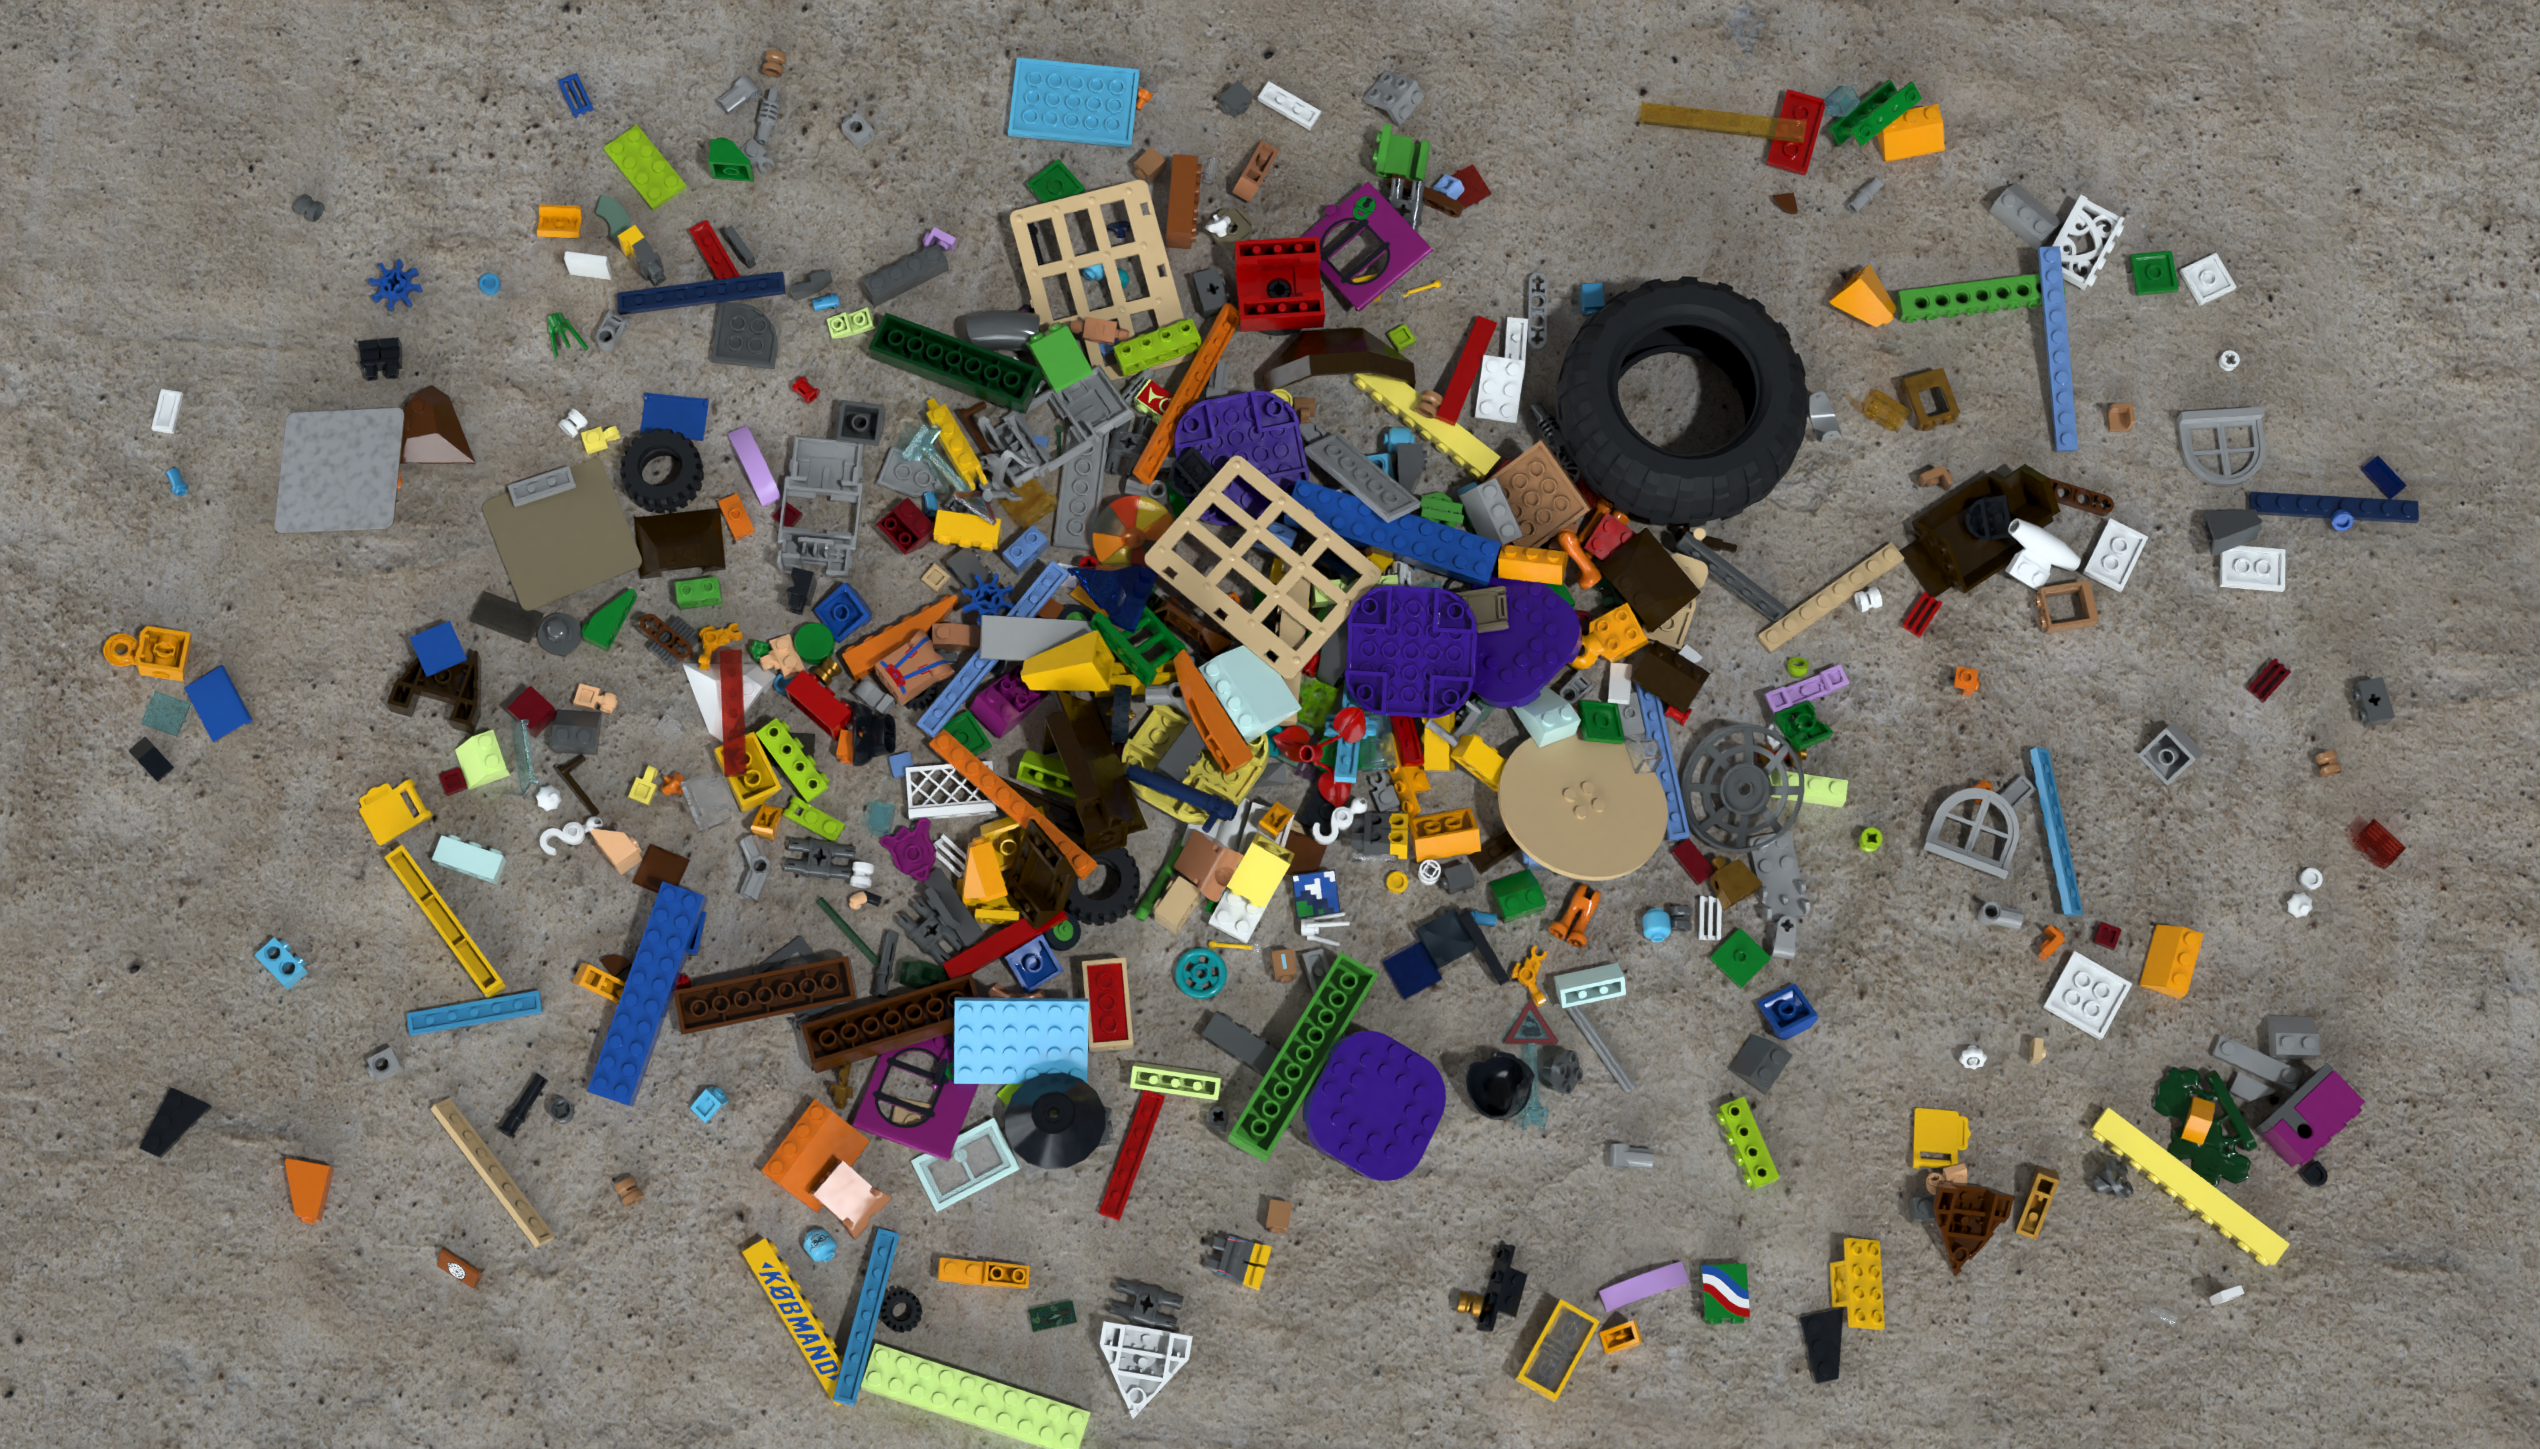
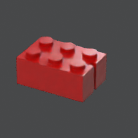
(819, 704)

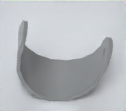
(1823, 417)

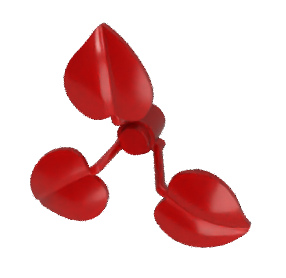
(1295, 746)

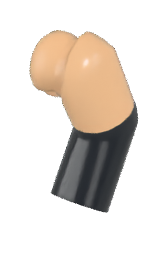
(864, 897)

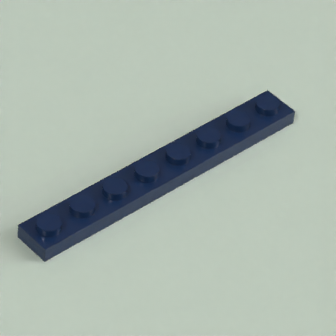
(701, 293)
(2324, 506)

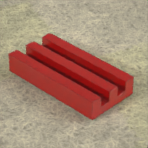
(1931, 600)

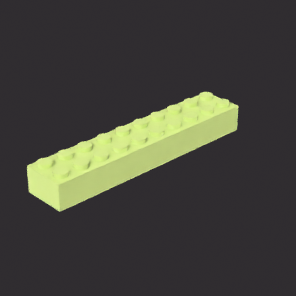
(974, 1400)

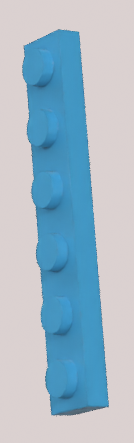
(474, 1013)

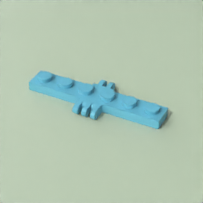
(1347, 753)

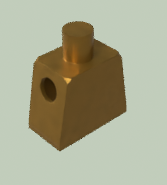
(1733, 881)

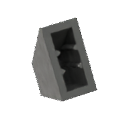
(2230, 528)

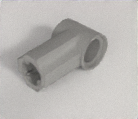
(743, 91)
(1218, 382)
(1136, 487)
(2002, 916)
(1624, 1156)

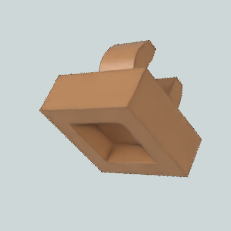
(1304, 408)

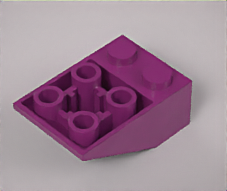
(1006, 703)

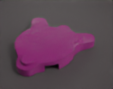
(912, 851)

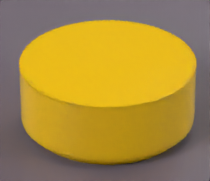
(1397, 882)

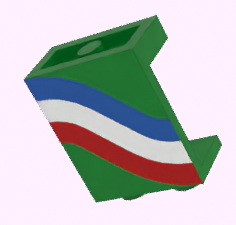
(1725, 1293)

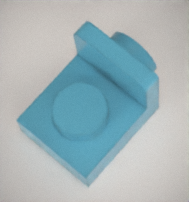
(709, 1103)

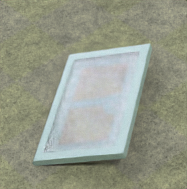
(976, 1161)

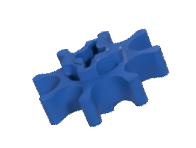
(390, 280)
(992, 592)

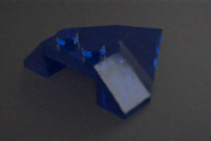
(1118, 590)

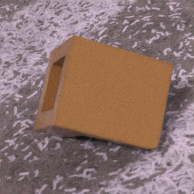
(2120, 417)

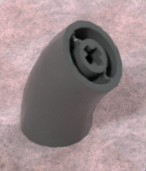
(1002, 329)

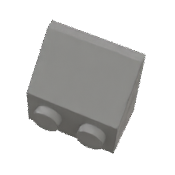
(2170, 753)
(2293, 1038)

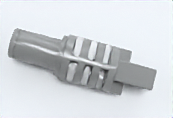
(767, 116)

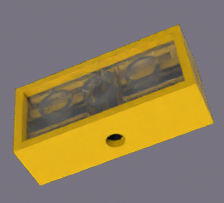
(1557, 1350)

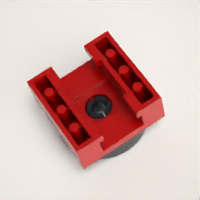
(1282, 266)

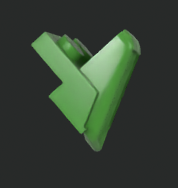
(1441, 509)

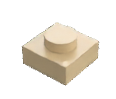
(2037, 1050)

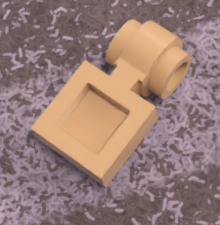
(589, 697)
(1954, 1174)

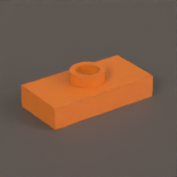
(736, 516)

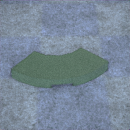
(614, 215)

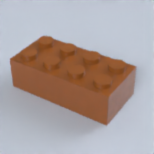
(1183, 201)

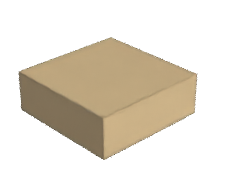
(935, 578)

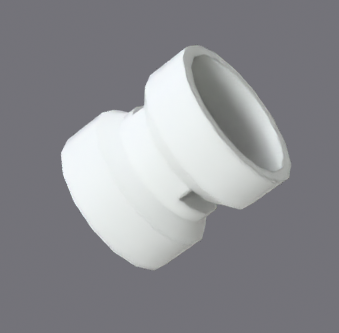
(573, 423)
(1868, 599)
(861, 875)
(1429, 876)

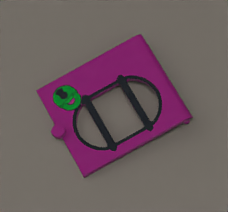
(1397, 237)
(943, 1122)

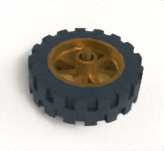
(1121, 714)

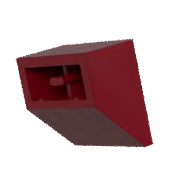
(907, 527)

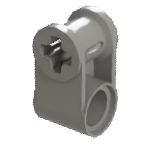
(613, 327)
(1578, 687)
(1784, 942)

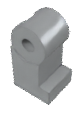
(874, 698)

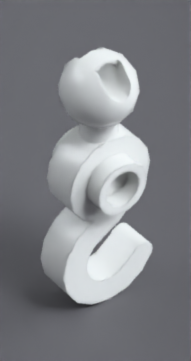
(1341, 819)
(572, 833)

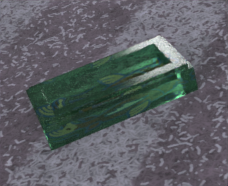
(1052, 1316)

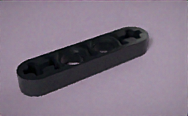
(1483, 946)

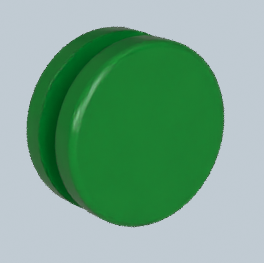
(814, 643)

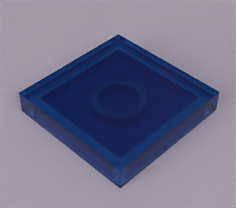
(1412, 971)

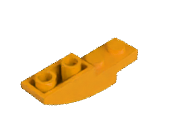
(983, 1273)

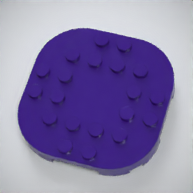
(1249, 426)
(1534, 648)
(1411, 651)
(1375, 1106)

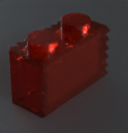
(2378, 844)

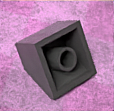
(861, 423)
(576, 732)
(1760, 1063)

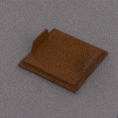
(1307, 853)
(659, 867)

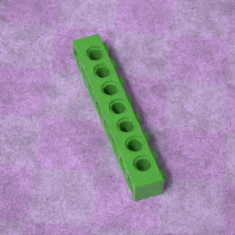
(1968, 291)

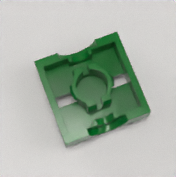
(1803, 725)

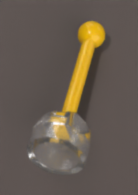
(1401, 294)
(1253, 946)

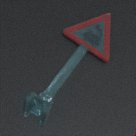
(921, 446)
(1532, 1031)

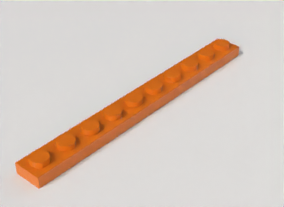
(1187, 393)
(1008, 799)

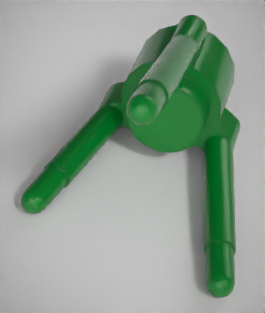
(559, 326)

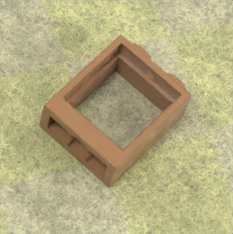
(2087, 604)

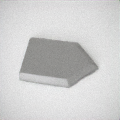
(908, 477)

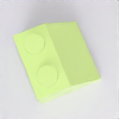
(482, 760)

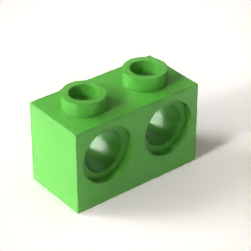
(699, 593)

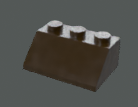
(1670, 676)

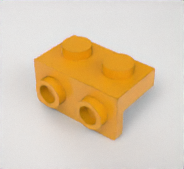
(559, 221)

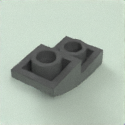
(819, 280)

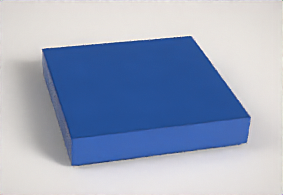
(438, 648)

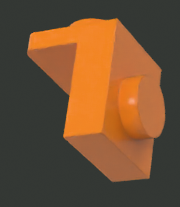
(1967, 680)

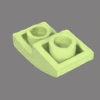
(851, 324)

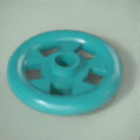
(1193, 957)

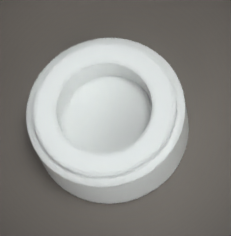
(2310, 879)

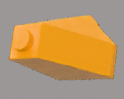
(1865, 298)
(982, 873)

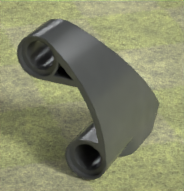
(1334, 655)

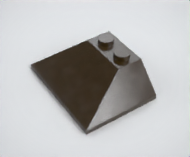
(680, 542)
(1649, 580)
(1039, 877)

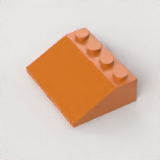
(812, 1150)

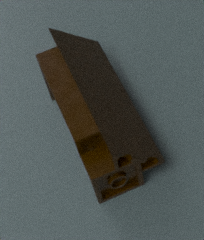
(1952, 556)
(1098, 779)

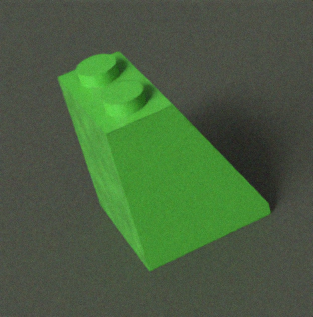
(1059, 357)

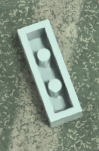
(469, 859)
(1590, 985)

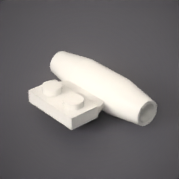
(2039, 552)
(1227, 831)

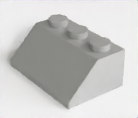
(2025, 216)
(1492, 512)

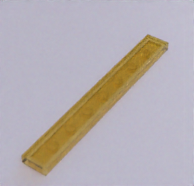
(1722, 122)

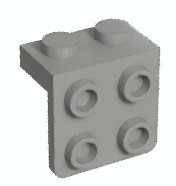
(1395, 95)

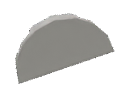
(1311, 433)

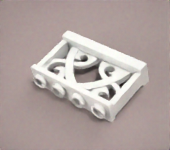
(2080, 217)

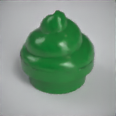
(759, 649)

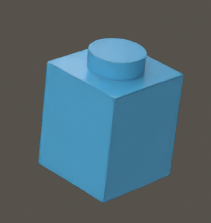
(1591, 298)

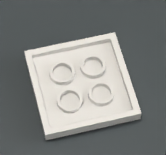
(2087, 995)

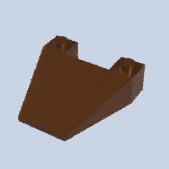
(1212, 642)

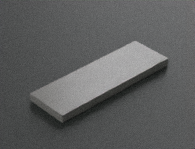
(1362, 477)
(1080, 494)
(1025, 637)

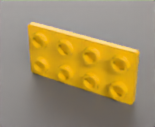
(996, 911)
(1858, 1284)

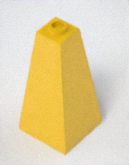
(1072, 666)

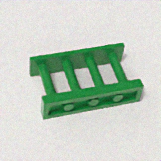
(1875, 113)
(1131, 655)

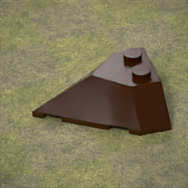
(433, 431)
(1968, 1218)

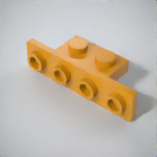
(1407, 783)

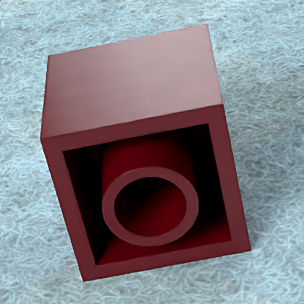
(535, 708)

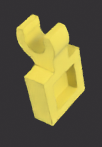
(596, 439)
(644, 789)

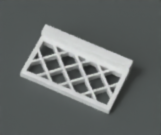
(946, 809)

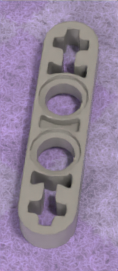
(1534, 311)

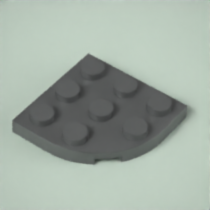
(744, 337)

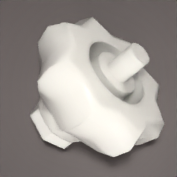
(1218, 225)
(548, 798)
(2299, 905)
(1973, 1057)

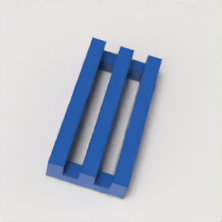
(576, 112)

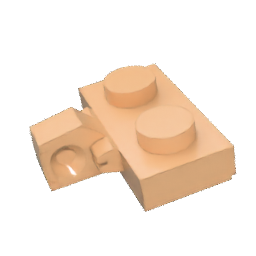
(783, 657)

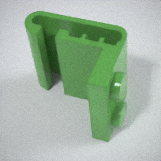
(1400, 156)

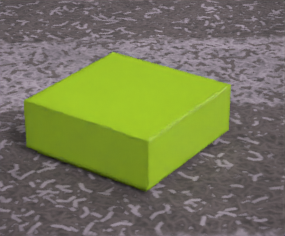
(1401, 338)

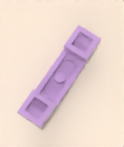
(754, 466)
(1809, 689)
(1643, 1286)

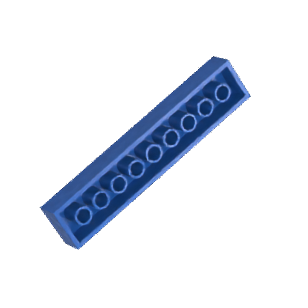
(1404, 539)
(647, 994)

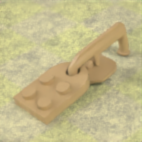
(1675, 629)

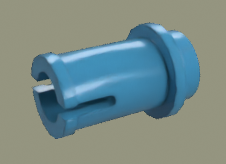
(826, 302)
(179, 488)
(931, 505)
(1483, 918)

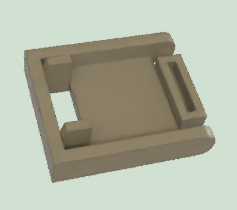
(1489, 608)

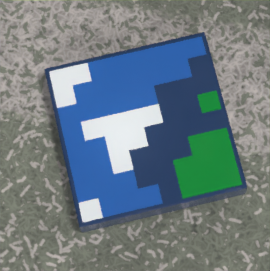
(1315, 893)

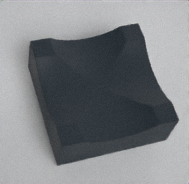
(1445, 938)

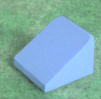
(1449, 186)

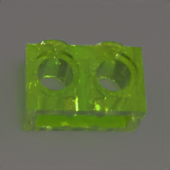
(1320, 707)

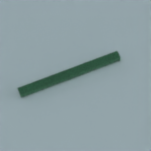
(848, 931)

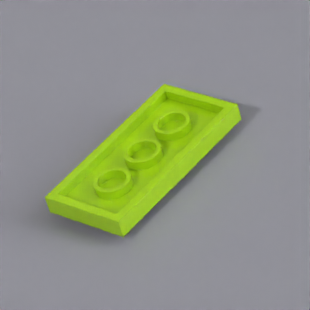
(645, 167)

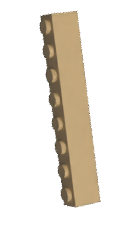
(1293, 633)

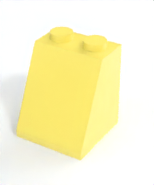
(1260, 870)

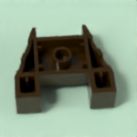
(454, 685)

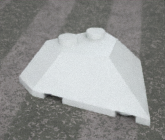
(707, 691)
(1142, 1359)

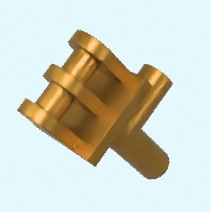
(842, 1091)

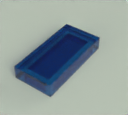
(2383, 477)

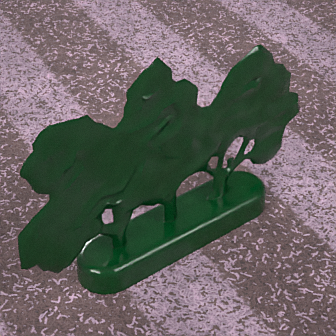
(2210, 1158)

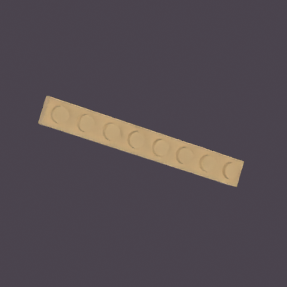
(1830, 598)
(492, 1172)

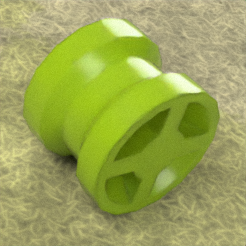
(1870, 844)

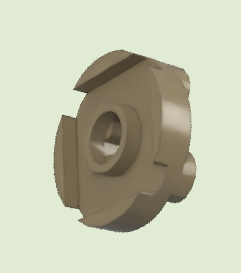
(1242, 231)

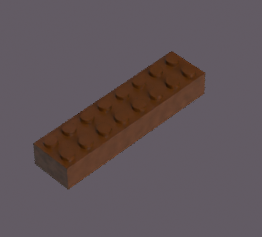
(765, 995)
(885, 1024)

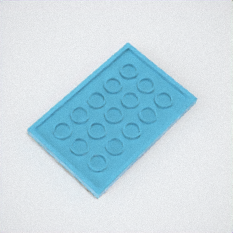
(1073, 102)
(1019, 1039)

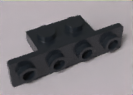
(1503, 1290)

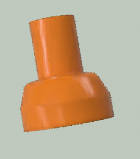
(1143, 96)

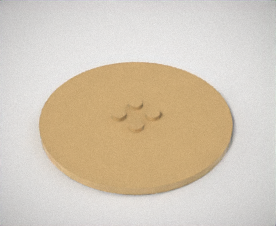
(1582, 807)

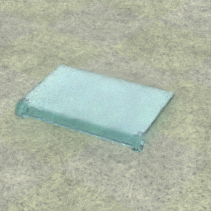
(523, 756)

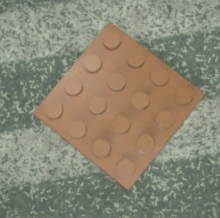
(1540, 495)

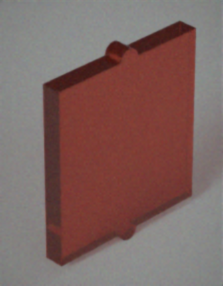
(1474, 186)

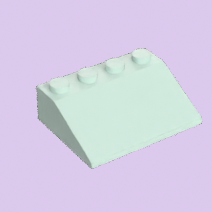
(1249, 691)

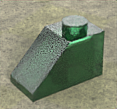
(922, 974)

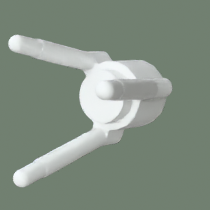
(1402, 570)
(1311, 926)

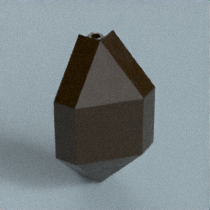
(1336, 354)

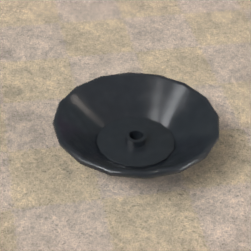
(1058, 1140)

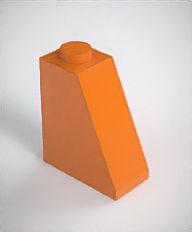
(308, 1188)

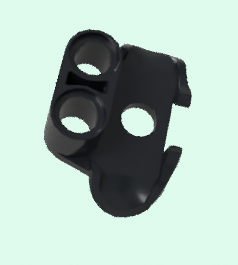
(878, 734)

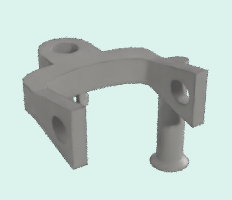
(998, 465)
(1468, 722)

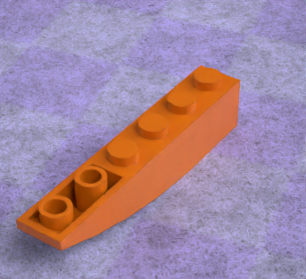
(862, 658)
(1210, 718)

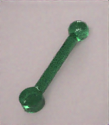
(1059, 429)

